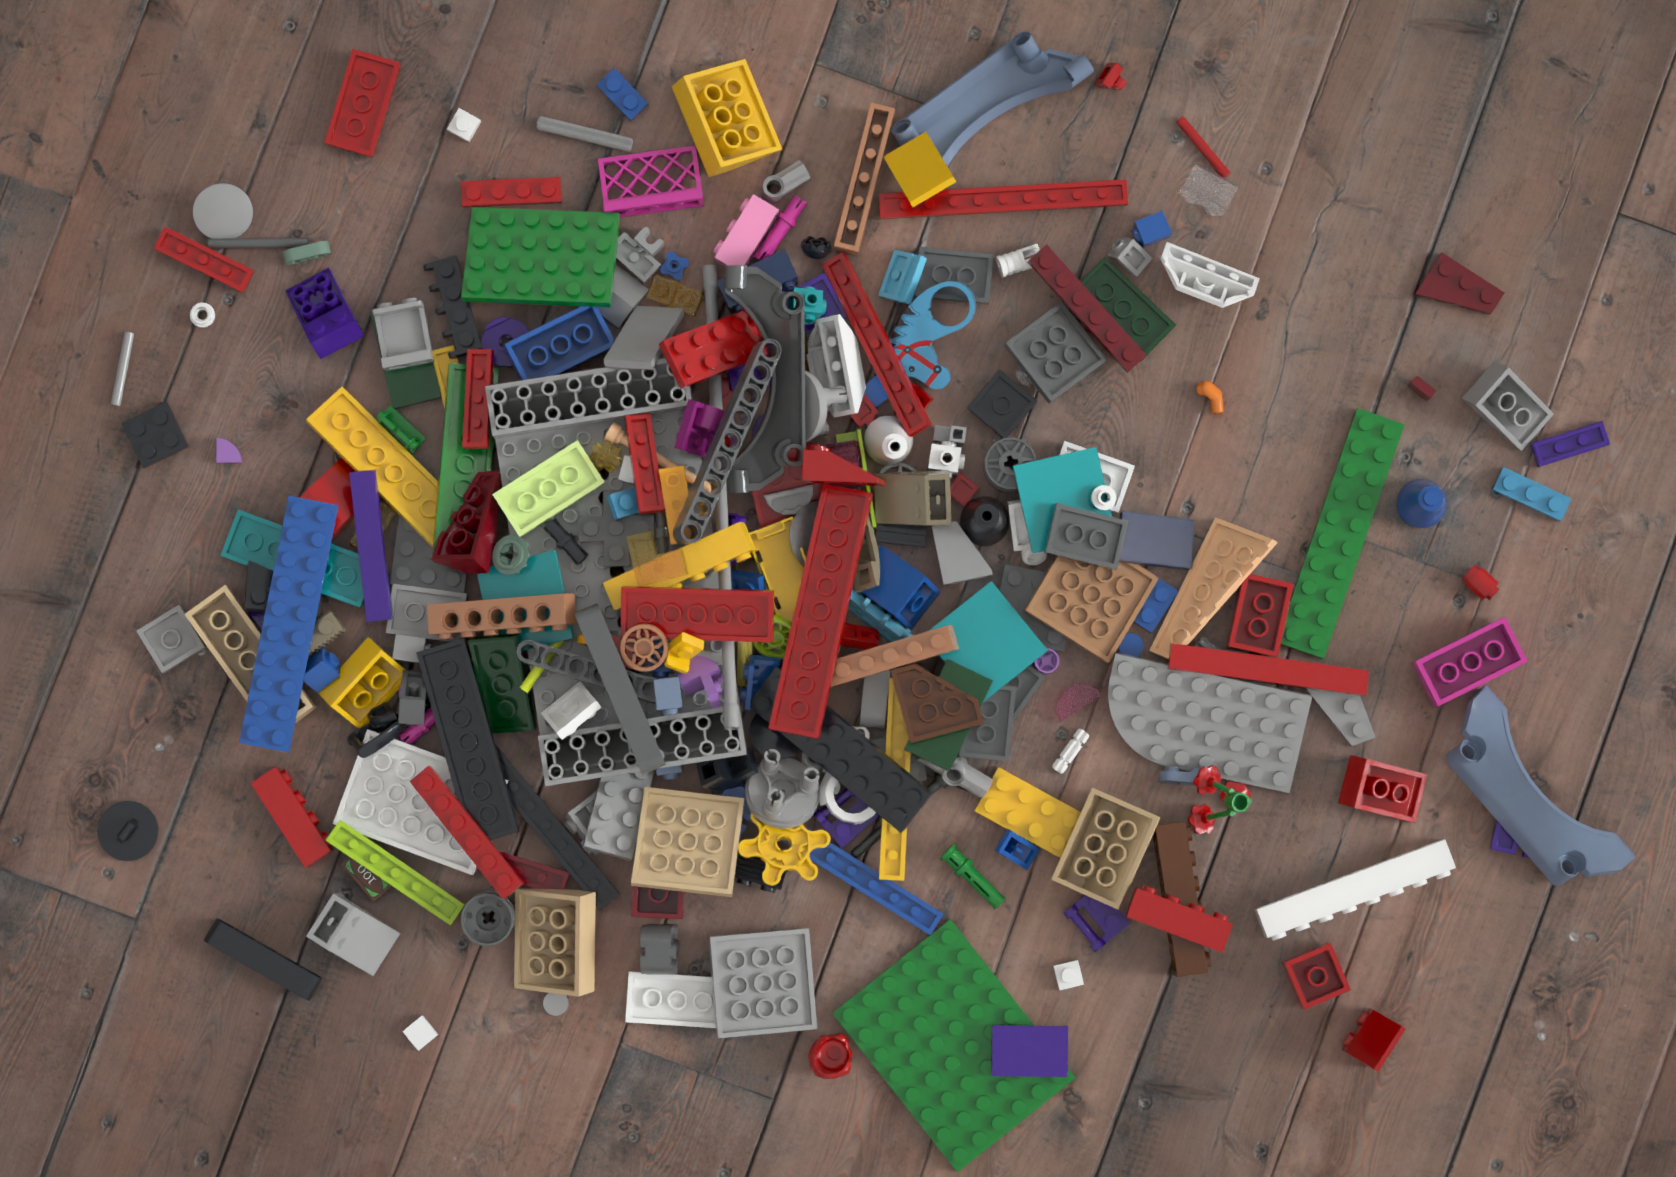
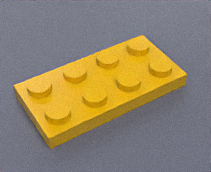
(1028, 812)

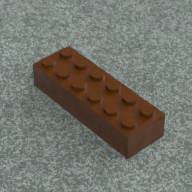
(1177, 879)

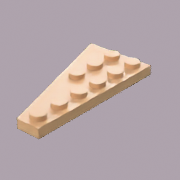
(1217, 571)

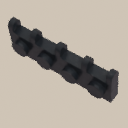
(459, 313)

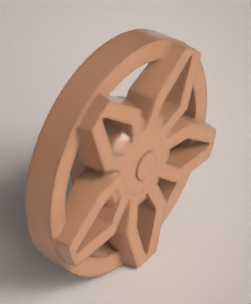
(644, 647)

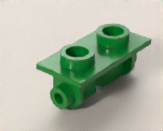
(400, 429)

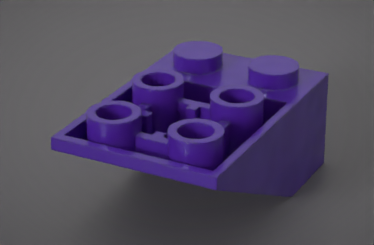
(324, 313)

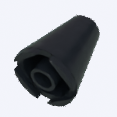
(981, 531)

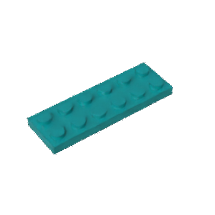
(259, 539)

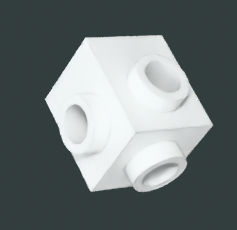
(947, 449)

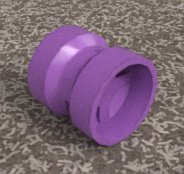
(1049, 662)

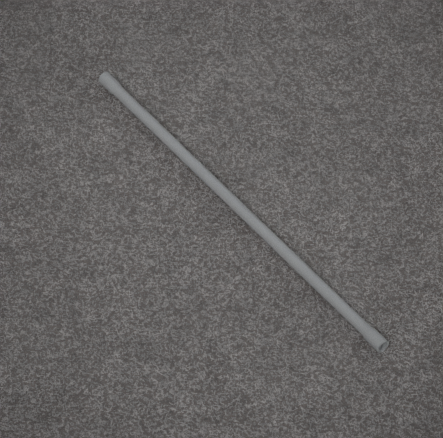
(730, 708)

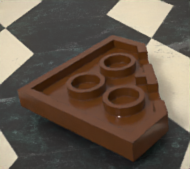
(932, 704)

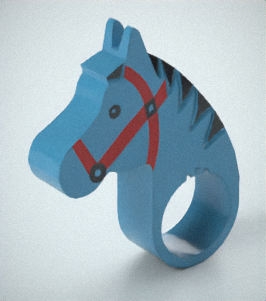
(917, 331)

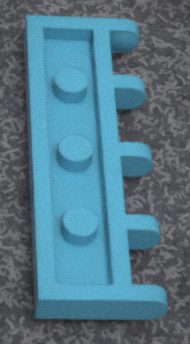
(876, 618)

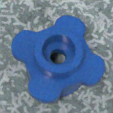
(676, 273)

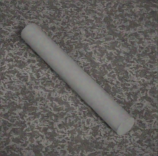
(122, 368)

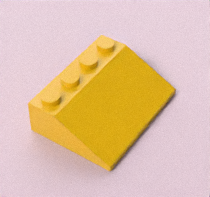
(726, 117)

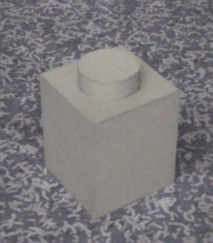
(407, 646)

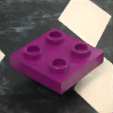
(698, 428)

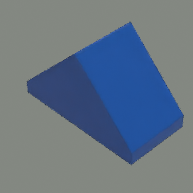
(1017, 849)

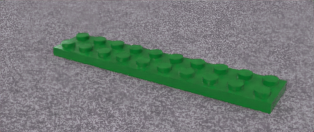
(1340, 532)

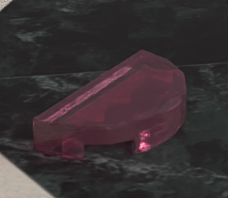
(1074, 699)

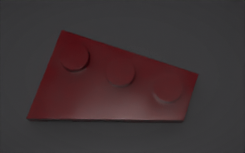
(1459, 286)

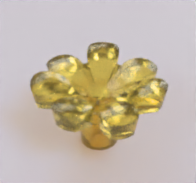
(605, 456)

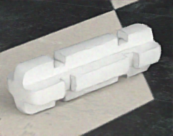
(1070, 751)

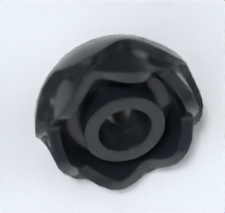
(815, 248)

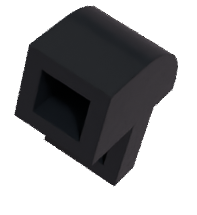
(727, 772)

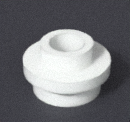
(195, 311)
(1096, 497)

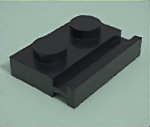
(901, 534)

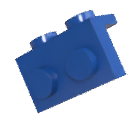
(756, 672)

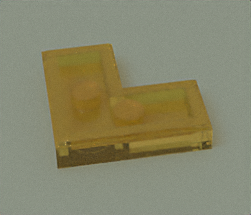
(650, 566)

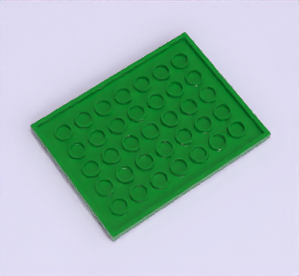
(932, 1043)

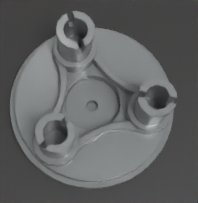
(816, 403)
(782, 791)

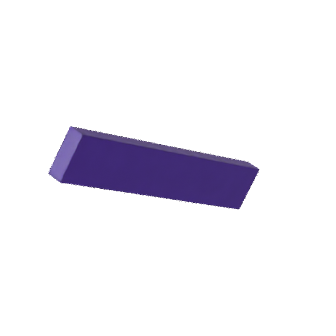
(371, 545)

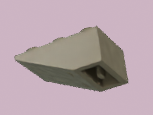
(914, 498)

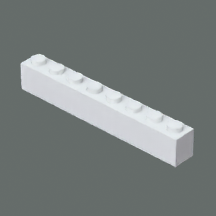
(1355, 888)

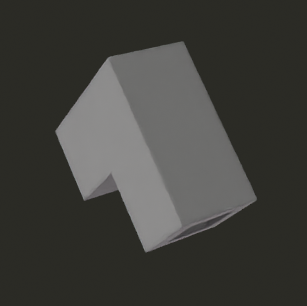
(952, 434)

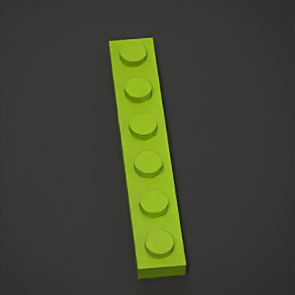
(395, 872)

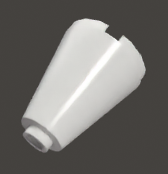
(880, 436)

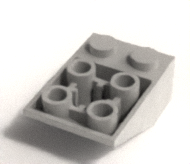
(353, 934)

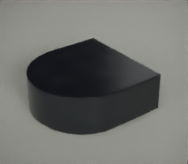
(381, 715)

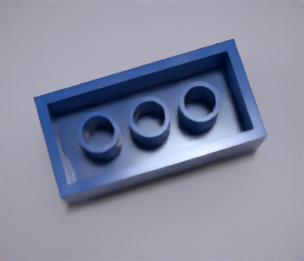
(560, 344)

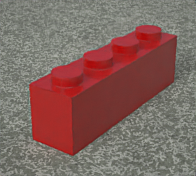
(292, 816)
(1179, 919)

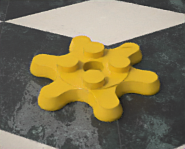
(777, 861)

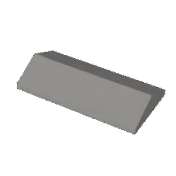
(625, 297)

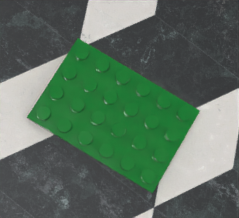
(541, 257)

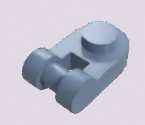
(1174, 776)

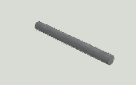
(257, 243)

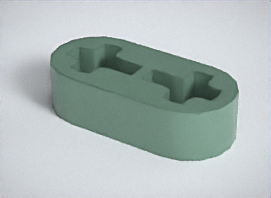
(306, 253)

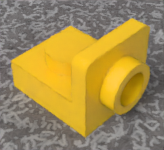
(681, 651)

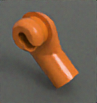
(1214, 394)

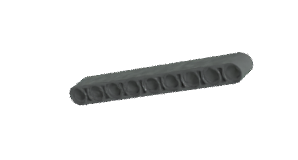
(717, 448)

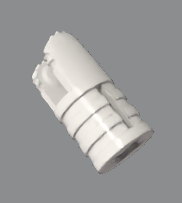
(1014, 261)

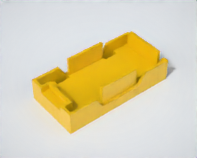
(779, 565)

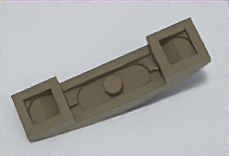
(868, 565)

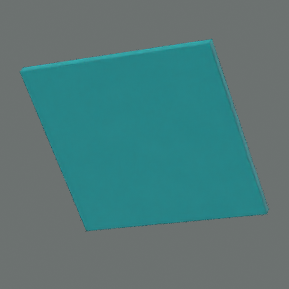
(1061, 480)
(539, 578)
(992, 638)

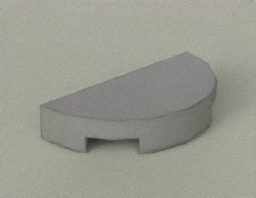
(791, 500)

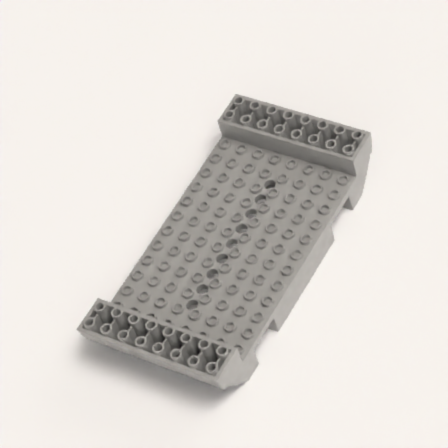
(531, 425)

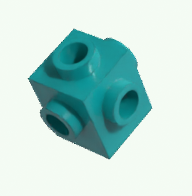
(813, 303)

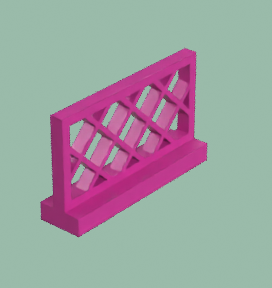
(657, 201)

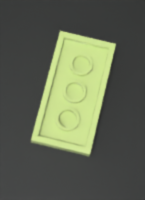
(548, 488)

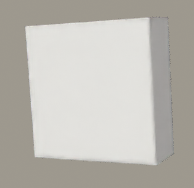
(420, 1033)

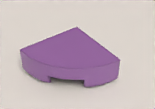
(227, 452)

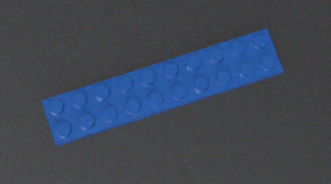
(288, 624)

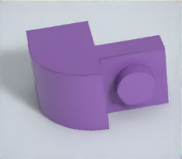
(702, 675)

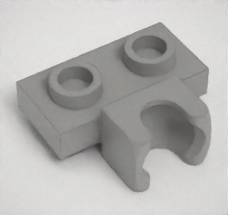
(638, 254)

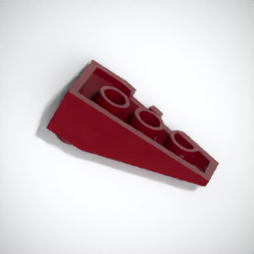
(473, 529)

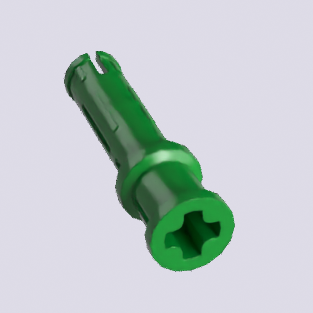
(964, 868)

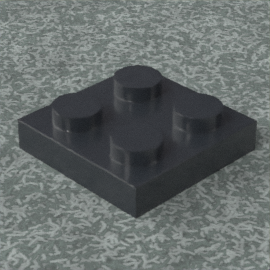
(1002, 404)
(155, 435)

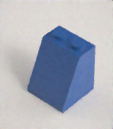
(901, 589)

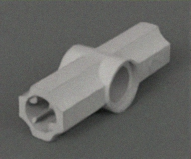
(964, 776)

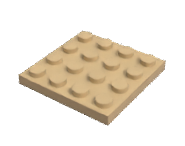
(687, 842)

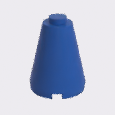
(1421, 503)

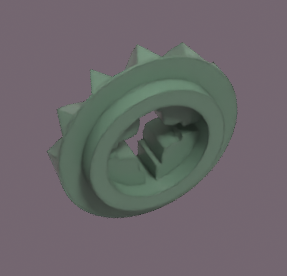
(506, 546)

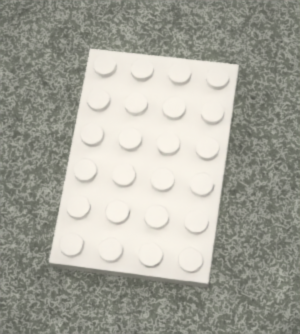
(390, 810)

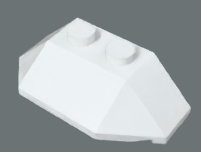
(1206, 277)
(837, 362)

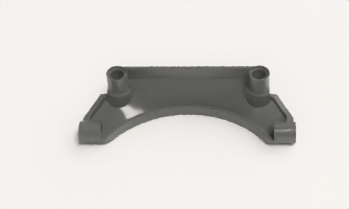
(785, 412)

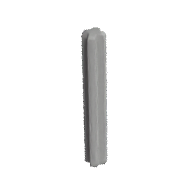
(584, 133)

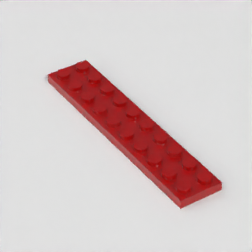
(820, 611)

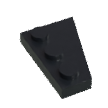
(258, 587)

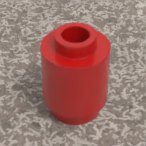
(1481, 583)

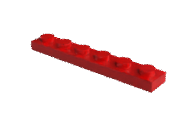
(466, 832)

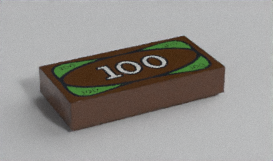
(368, 881)

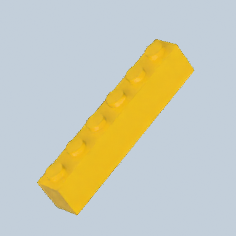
(700, 557)

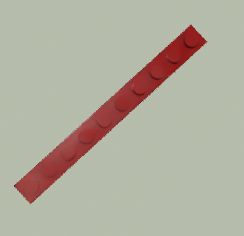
(1007, 199)

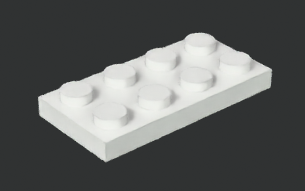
(670, 1000)

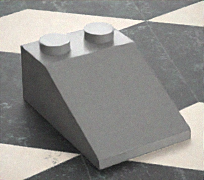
(1508, 405)

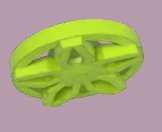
(779, 639)

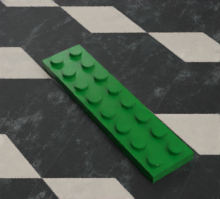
(457, 464)

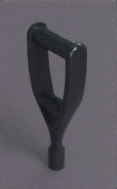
(391, 731)

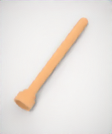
(617, 435)

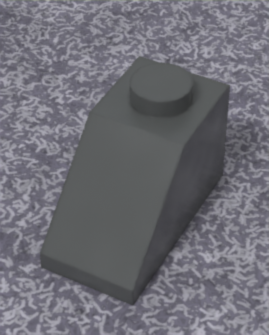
(412, 698)

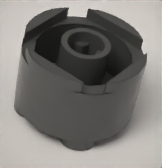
(659, 949)

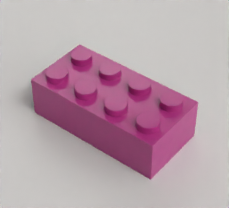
(1469, 662)

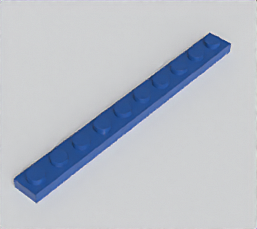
(865, 879)

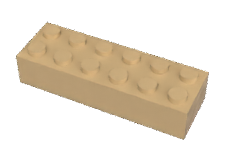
(233, 640)

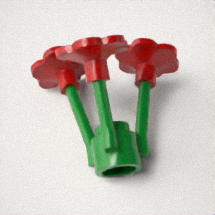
(1232, 793)

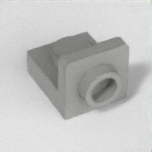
(1129, 255)

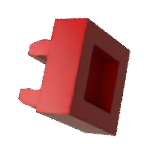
(1110, 77)

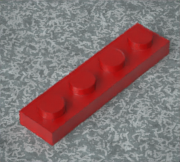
(511, 192)
(203, 259)
(476, 413)
(644, 464)

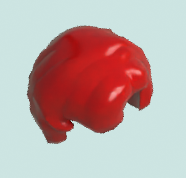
(830, 1056)

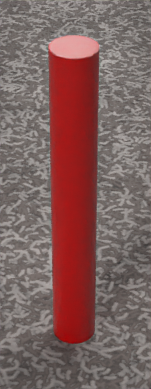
(1203, 147)

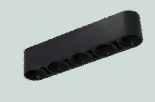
(263, 959)

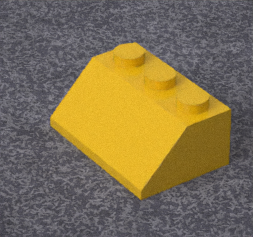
(364, 683)

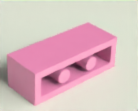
(746, 232)

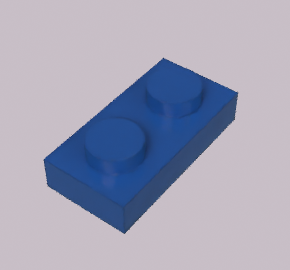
(622, 94)
(747, 580)
(1155, 606)

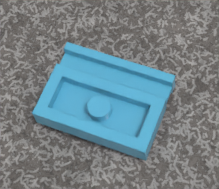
(902, 277)

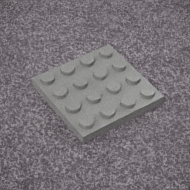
(762, 983)

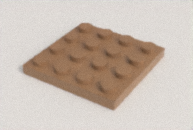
(1091, 602)

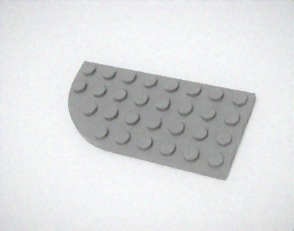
(1208, 720)

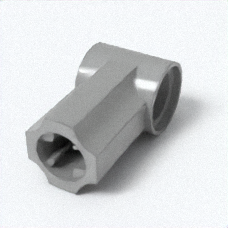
(787, 181)

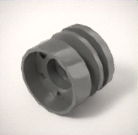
(995, 472)
(489, 932)

